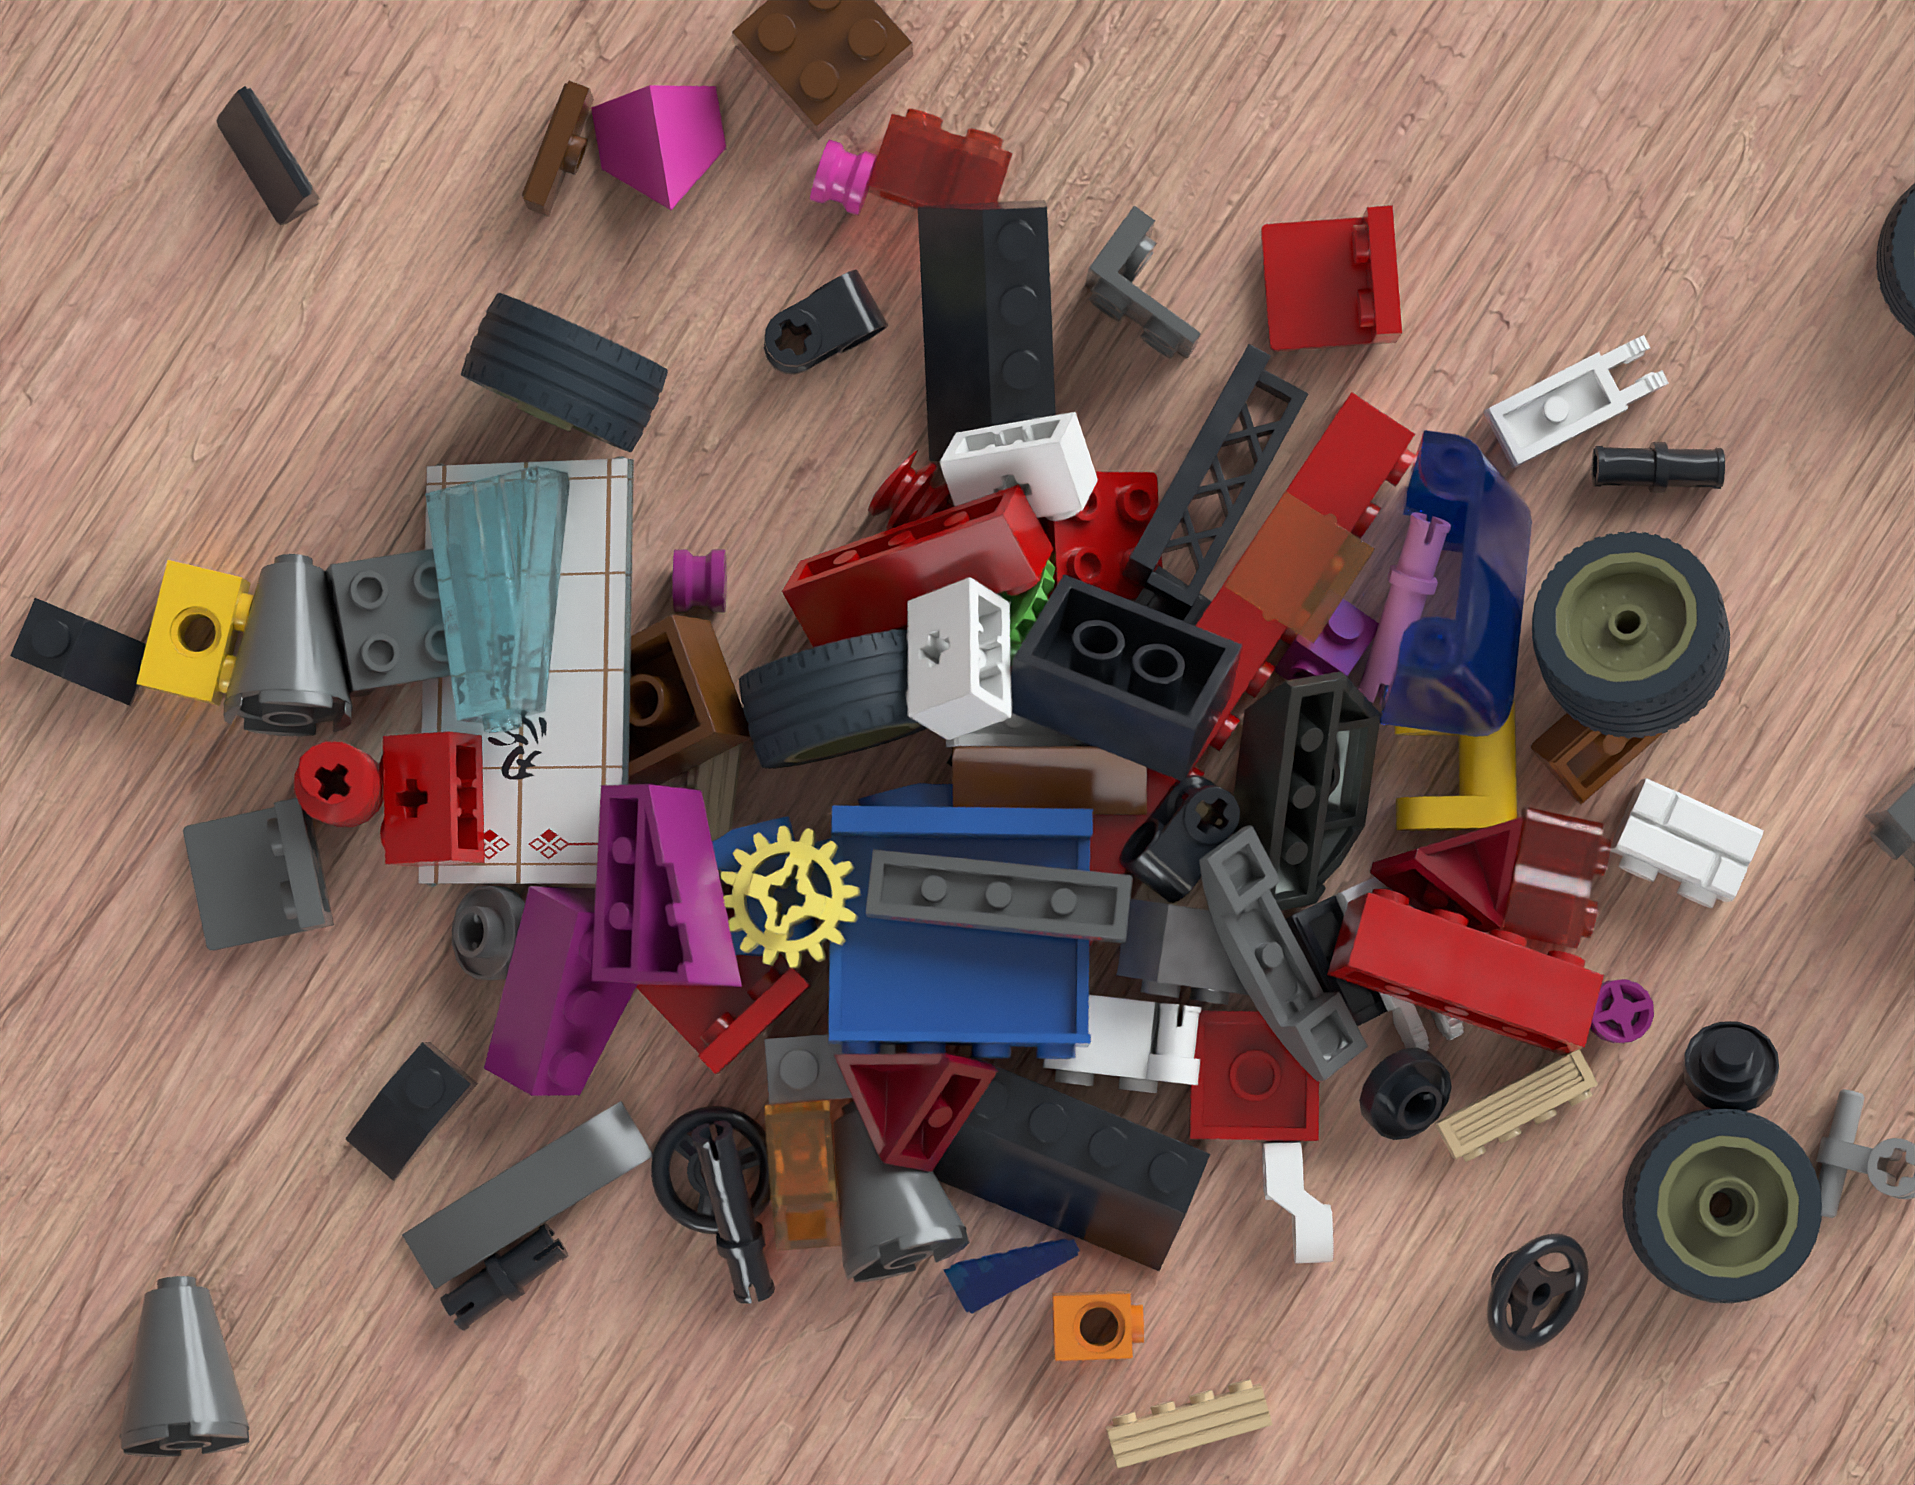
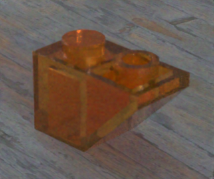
(802, 1175)

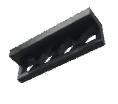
(1194, 468)

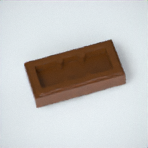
(560, 149)

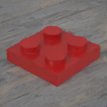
(1249, 1083)

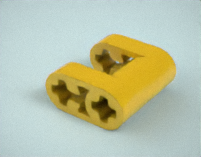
(1485, 785)

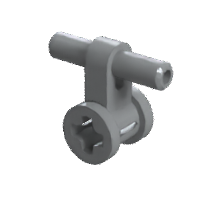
(1841, 1154)

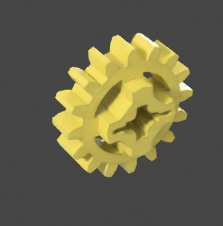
(762, 888)

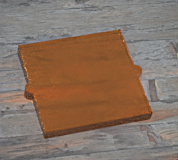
(1299, 567)

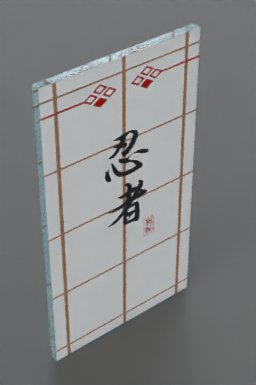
(549, 772)

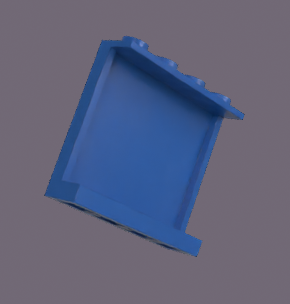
(952, 982)

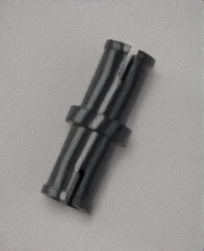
(1658, 467)
(504, 1277)

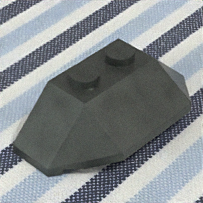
(1306, 779)

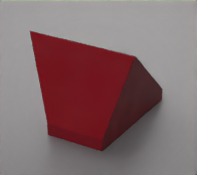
(1458, 874)
(914, 1101)

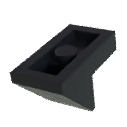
(80, 651)

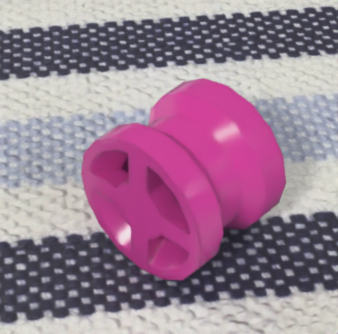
(843, 177)

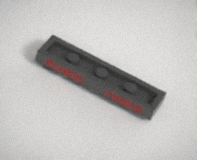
(999, 896)

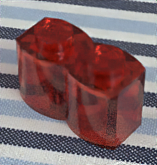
(935, 167)
(1554, 878)

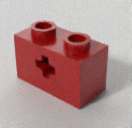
(432, 799)

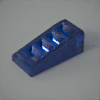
(996, 1275)

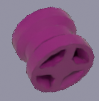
(699, 580)
(1630, 1008)

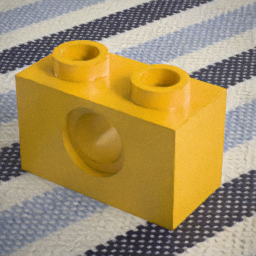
(185, 596)

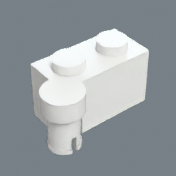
(1135, 1043)

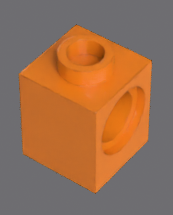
(1068, 1312)

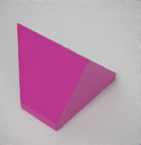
(660, 138)

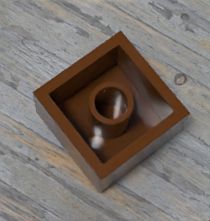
(823, 54)
(679, 700)

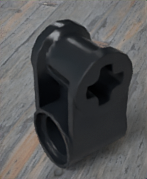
(832, 317)
(1175, 837)

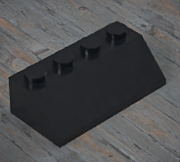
(985, 316)
(1074, 1168)

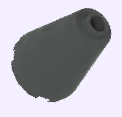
(289, 655)
(888, 1210)
(181, 1377)

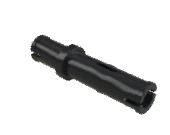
(739, 1234)

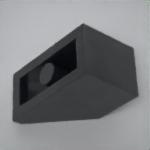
(410, 1109)

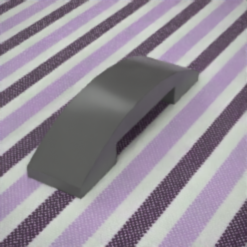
(1269, 960)
(527, 1194)

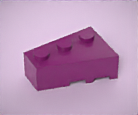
(659, 891)
(550, 1009)

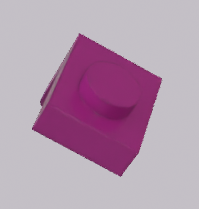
(1334, 650)

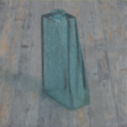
(499, 588)

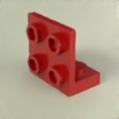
(1332, 282)
(1104, 534)
(728, 1018)

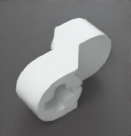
(1285, 1185)

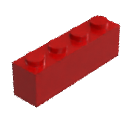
(870, 581)
(1466, 972)

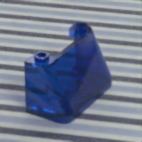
(1464, 669)

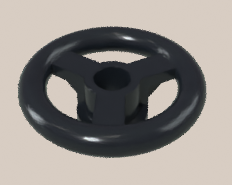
(677, 1138)
(1530, 1288)

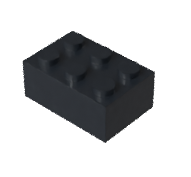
(1123, 677)

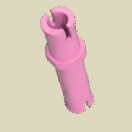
(1410, 584)

